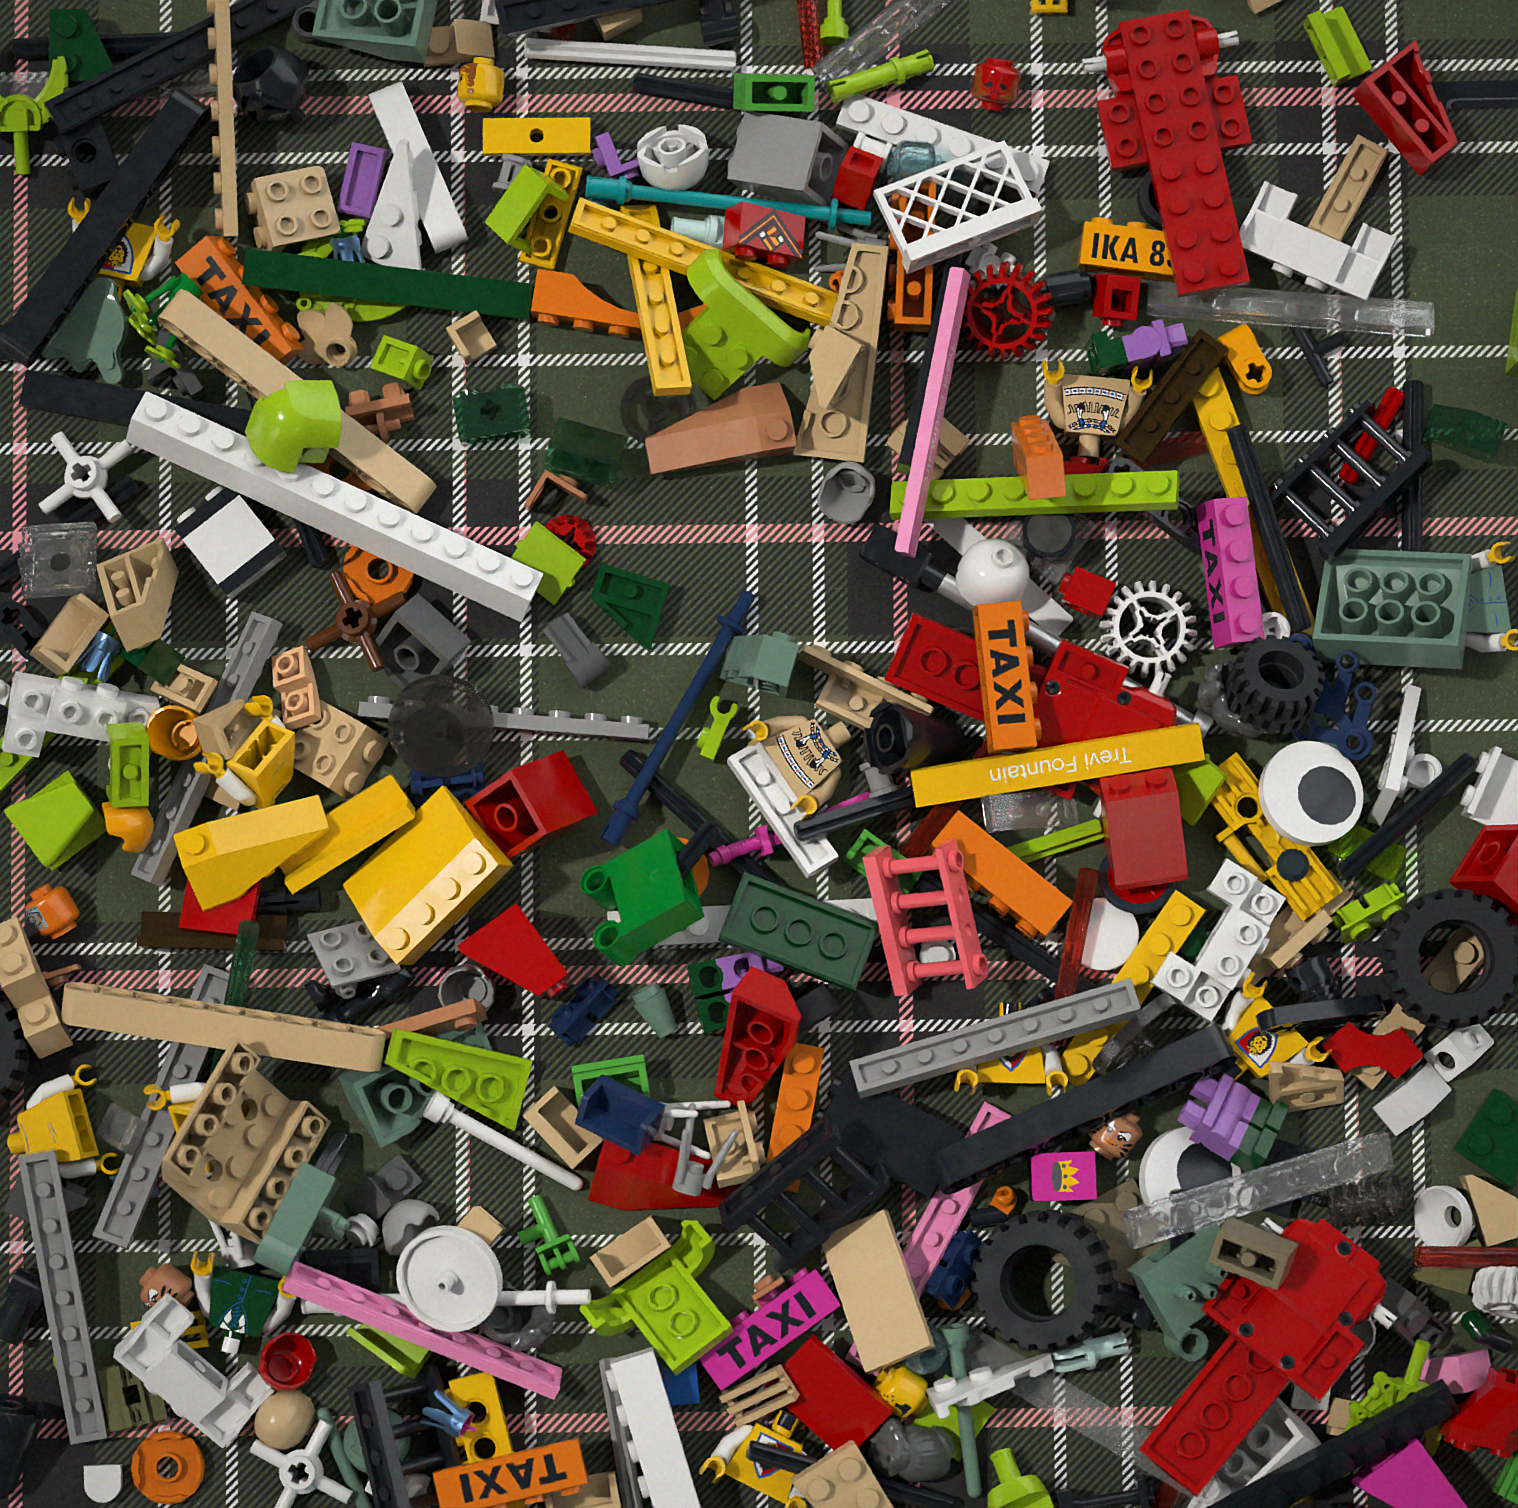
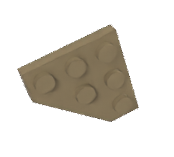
(1107, 1218)

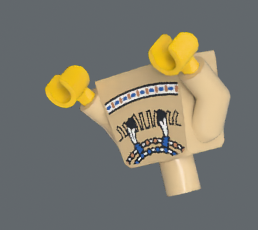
(1092, 405)
(803, 756)

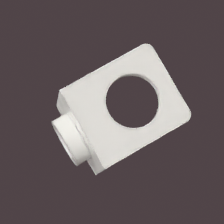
(1464, 1046)

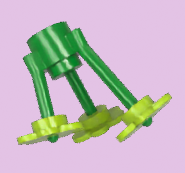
(146, 326)

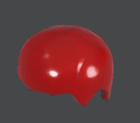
(287, 1361)

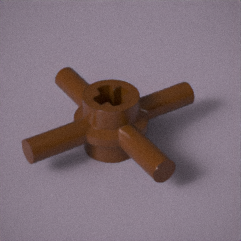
(345, 619)

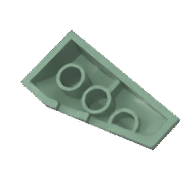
(393, 1102)

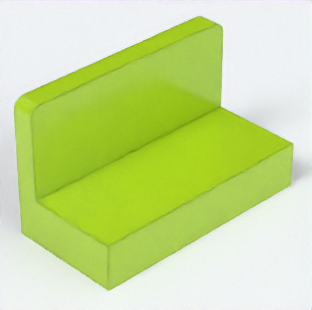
(1337, 45)
(396, 1352)

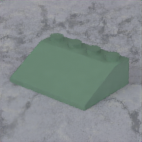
(378, 27)
(1394, 608)

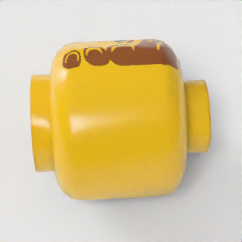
(480, 85)

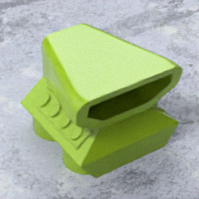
(57, 820)

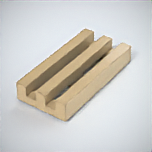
(737, 1407)

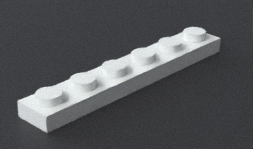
(893, 124)

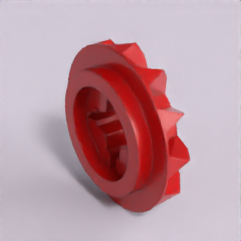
(583, 533)

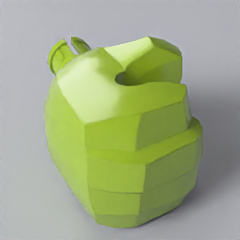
(1016, 1490)

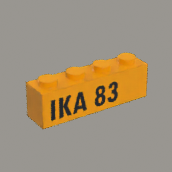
(1124, 250)

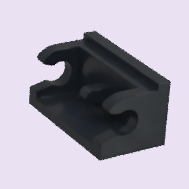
(352, 1265)

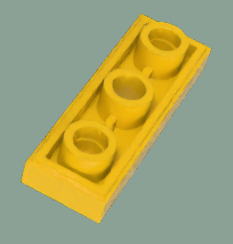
(514, 136)
(547, 234)

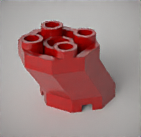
(1487, 1416)

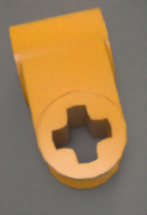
(1243, 356)

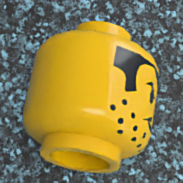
(902, 1390)

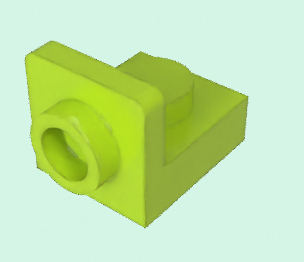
(402, 362)

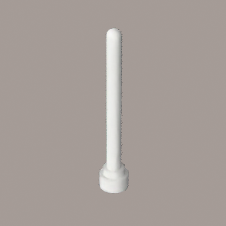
(442, 1110)

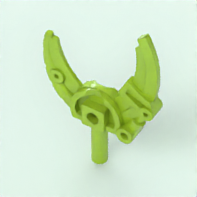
(23, 113)
(357, 309)
(1391, 1390)

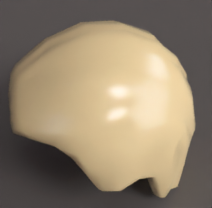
(284, 1419)

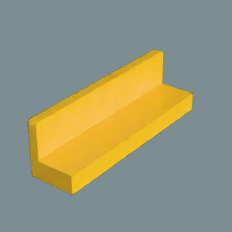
(352, 829)

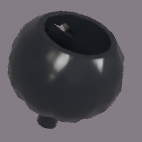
(271, 85)

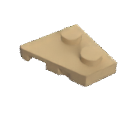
(1305, 1085)

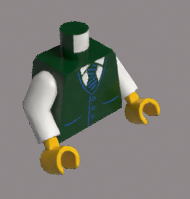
(239, 1301)

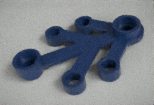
(1333, 704)

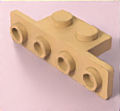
(853, 694)
(1290, 935)

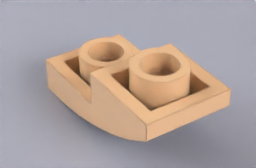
(298, 688)

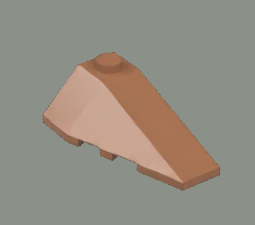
(735, 429)

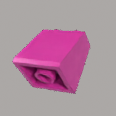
(1407, 1479)

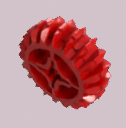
(1019, 313)

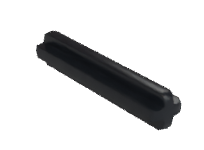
(683, 90)

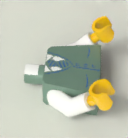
(1488, 609)

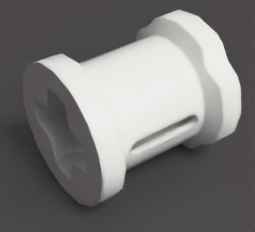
(874, 147)

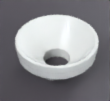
(1434, 1217)

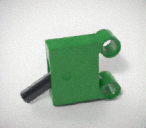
(650, 889)

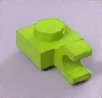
(711, 739)

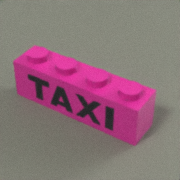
(1230, 572)
(770, 1326)

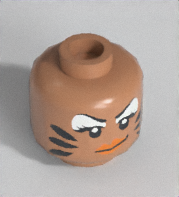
(1116, 1137)
(165, 1280)

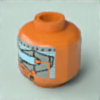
(52, 911)

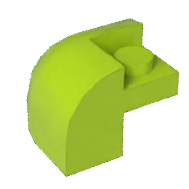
(295, 424)

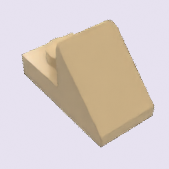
(460, 43)
(187, 689)

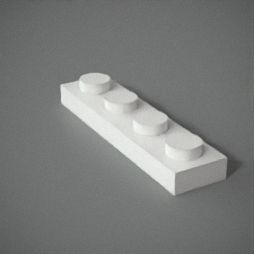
(774, 799)

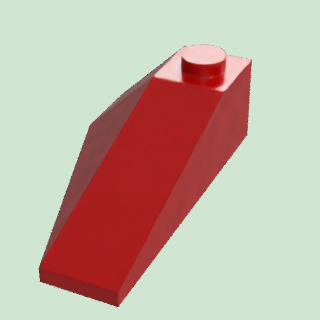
(757, 1036)
(646, 1180)

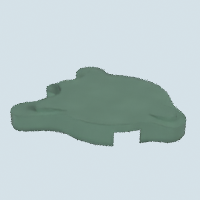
(93, 332)

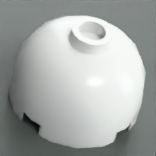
(673, 158)
(992, 572)

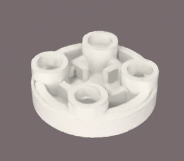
(1109, 937)

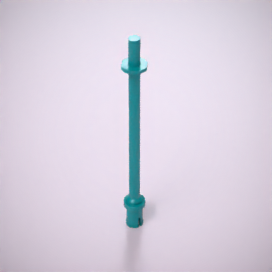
(623, 191)

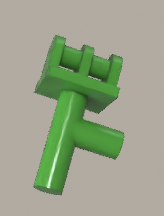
(553, 1243)

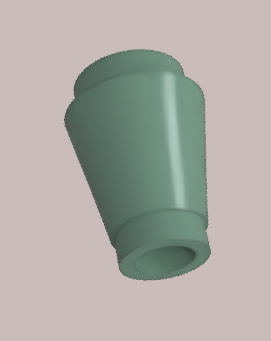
(655, 1008)

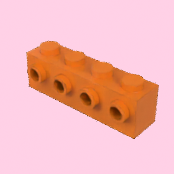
(913, 291)

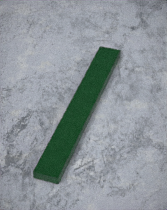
(386, 284)

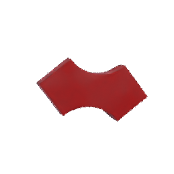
(1389, 1052)

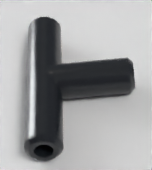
(1314, 352)

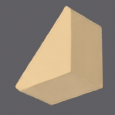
(224, 729)

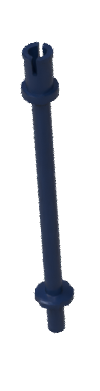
(627, 808)

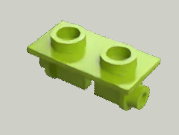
(1359, 923)

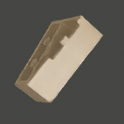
(139, 592)

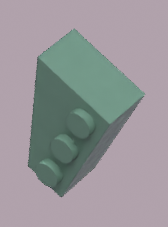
(760, 662)

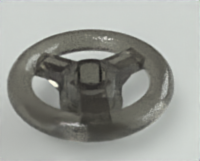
(645, 401)

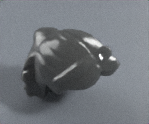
(1214, 703)
(518, 1325)
(910, 1451)

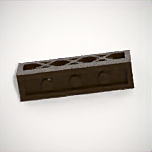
(1170, 397)
(162, 931)

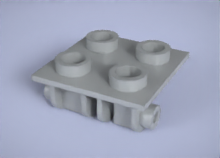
(350, 956)

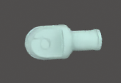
(707, 231)
(1089, 1352)

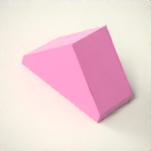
(1459, 1371)

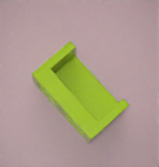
(520, 204)
(128, 765)

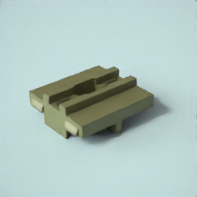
(118, 1411)

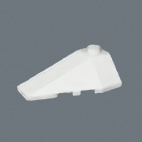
(1269, 1445)

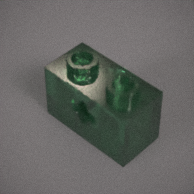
(509, 423)
(585, 453)

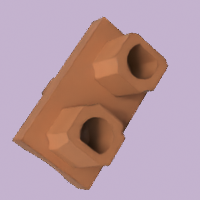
(382, 414)

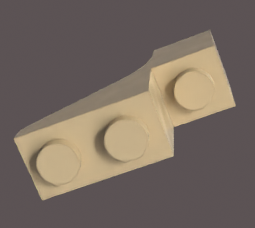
(29, 993)

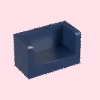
(620, 1114)

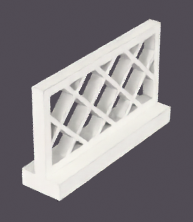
(969, 234)

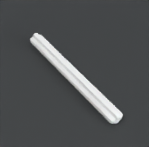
(630, 54)

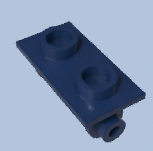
(461, 786)
(591, 995)
(951, 1281)

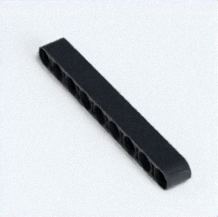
(103, 228)
(1081, 1109)

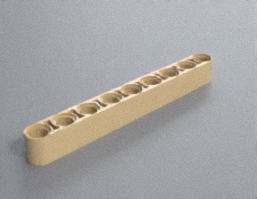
(263, 374)
(217, 1024)

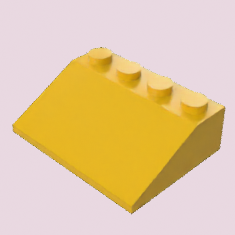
(425, 878)

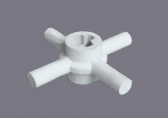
(96, 483)
(314, 1468)

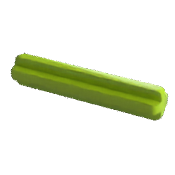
(1058, 841)

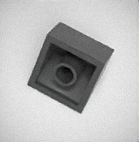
(419, 643)

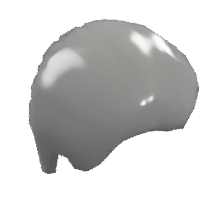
(846, 492)
(405, 1222)

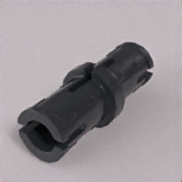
(284, 901)

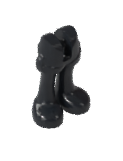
(380, 989)

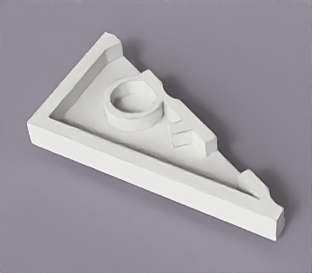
(393, 228)
(1397, 757)
(983, 1383)

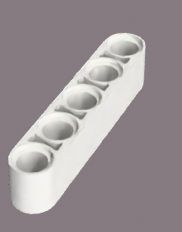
(434, 200)

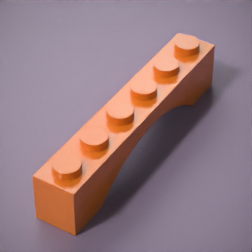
(565, 299)

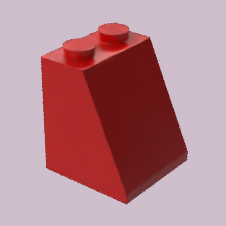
(532, 805)
(1143, 828)
(1492, 868)
(517, 953)

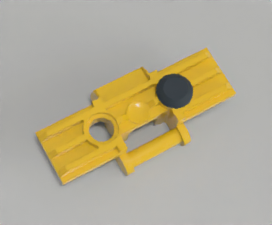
(1294, 868)

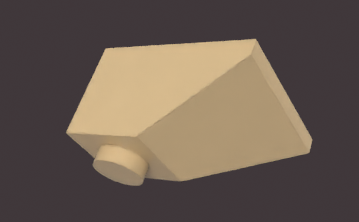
(832, 363)

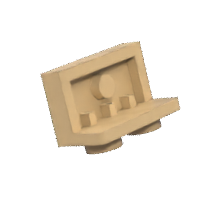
(744, 1154)

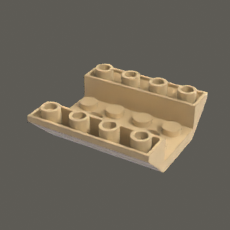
(250, 1155)

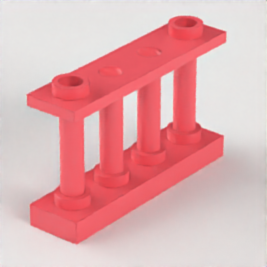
(900, 937)

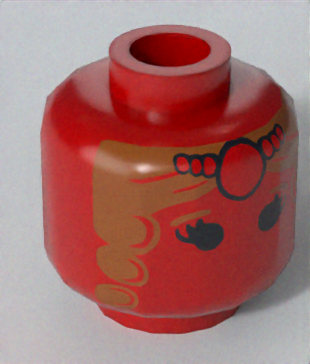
(996, 83)

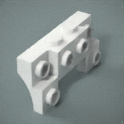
(1310, 253)
(69, 709)
(1229, 947)
(185, 1378)

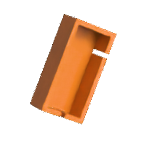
(1004, 879)

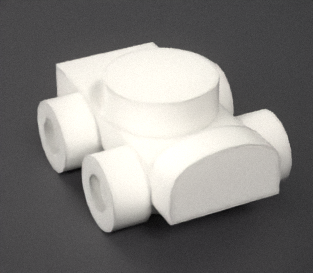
(982, 257)

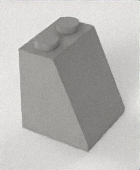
(786, 158)

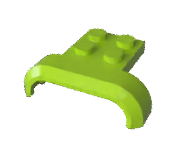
(732, 329)
(667, 1303)

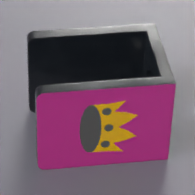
(1062, 1176)

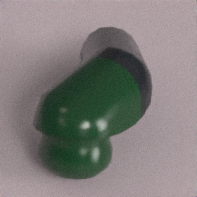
(1483, 1332)

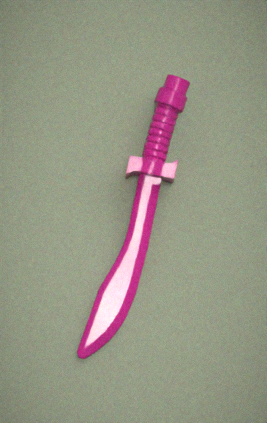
(763, 840)

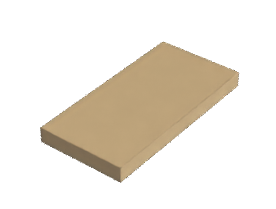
(877, 1292)

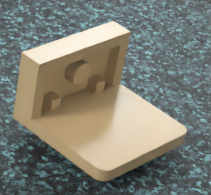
(291, 208)
(338, 751)

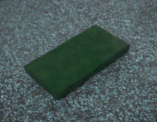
(798, 932)

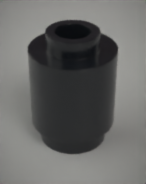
(1067, 288)

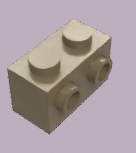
(1253, 1253)

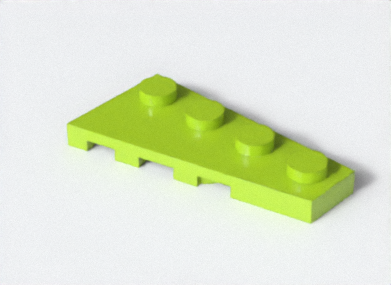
(471, 1075)

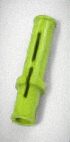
(892, 72)

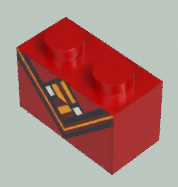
(763, 234)

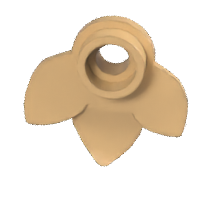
(323, 332)

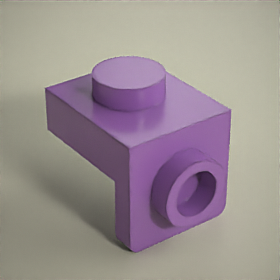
(607, 158)

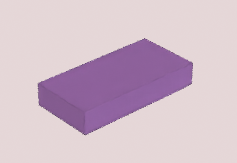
(362, 181)

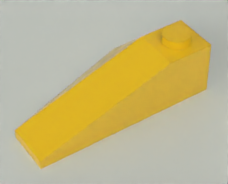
(239, 850)

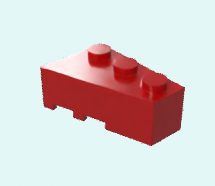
(1407, 109)

